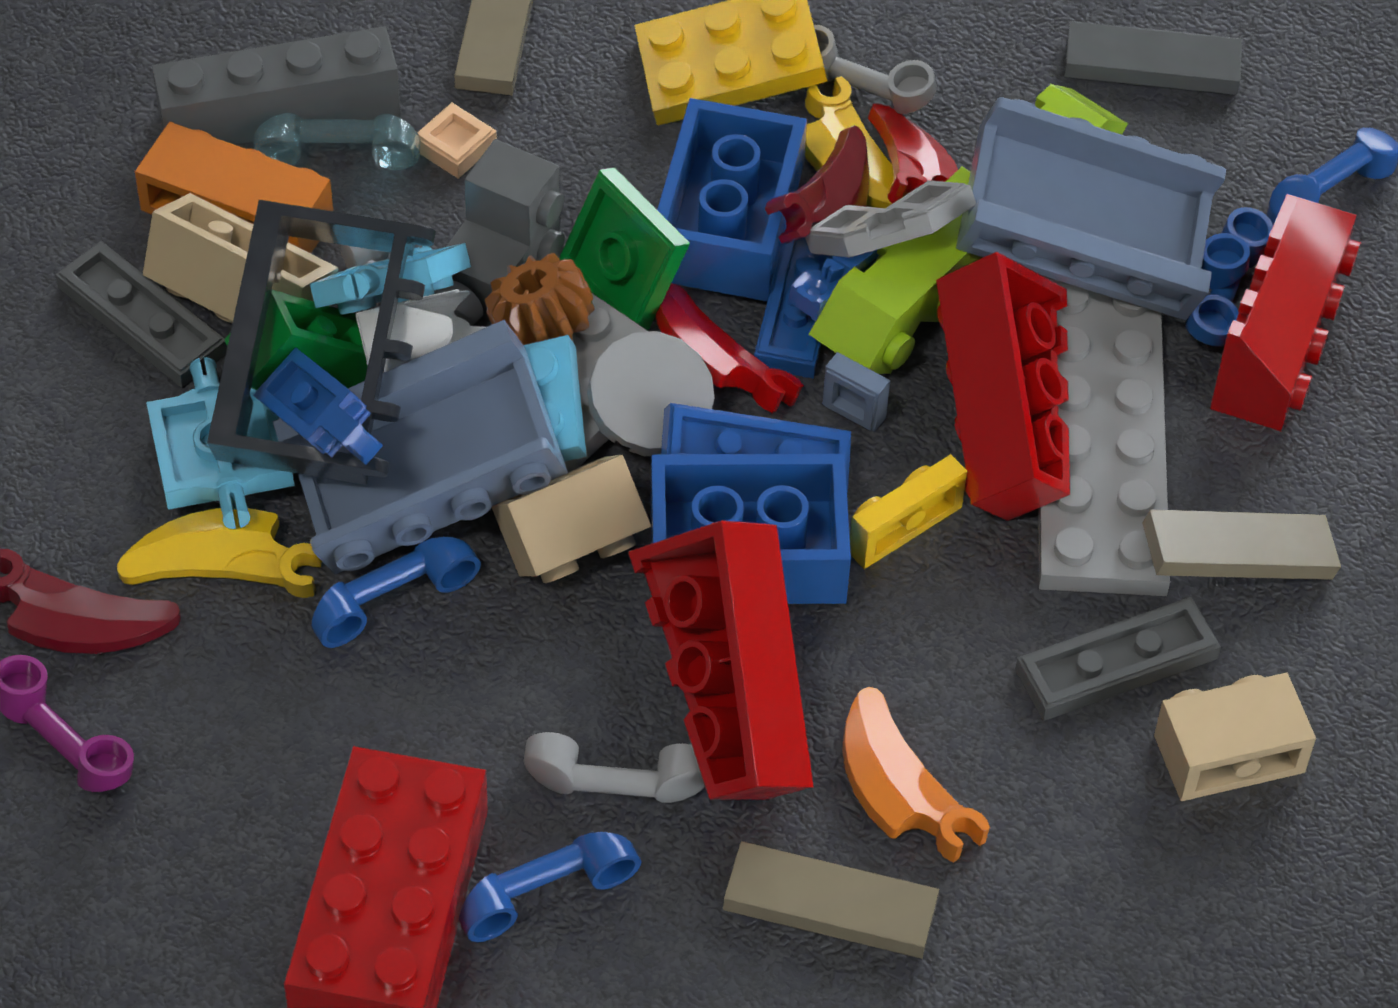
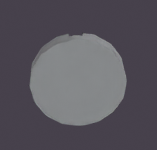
(639, 380)

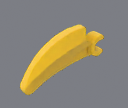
(821, 136)
(206, 548)

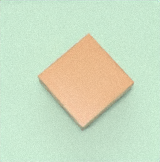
(455, 140)

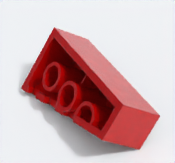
(1283, 313)
(732, 655)

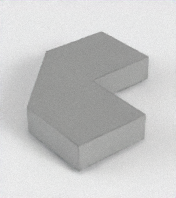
(865, 229)

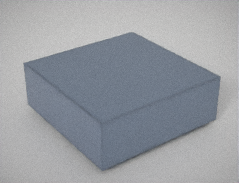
(855, 392)

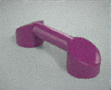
(101, 761)

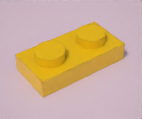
(907, 511)

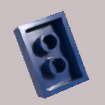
(718, 189)
(793, 491)

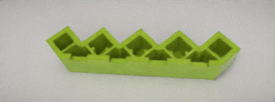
(879, 310)

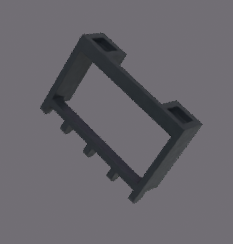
(262, 268)

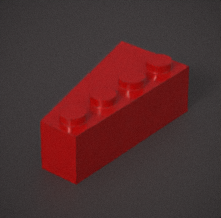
(1007, 383)

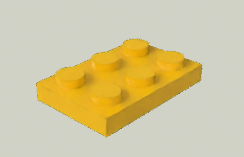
(729, 54)

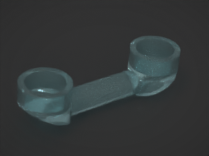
(393, 139)

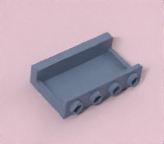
(1091, 207)
(462, 443)

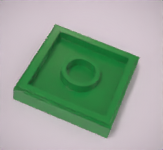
(625, 248)

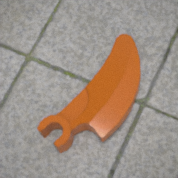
(895, 783)

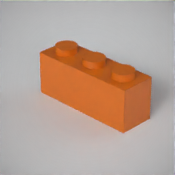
(225, 176)

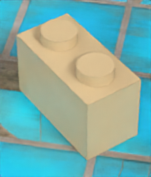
(571, 518)
(1234, 735)

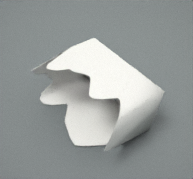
(422, 323)

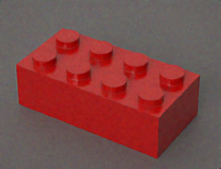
(389, 884)

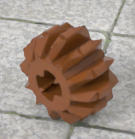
(541, 299)

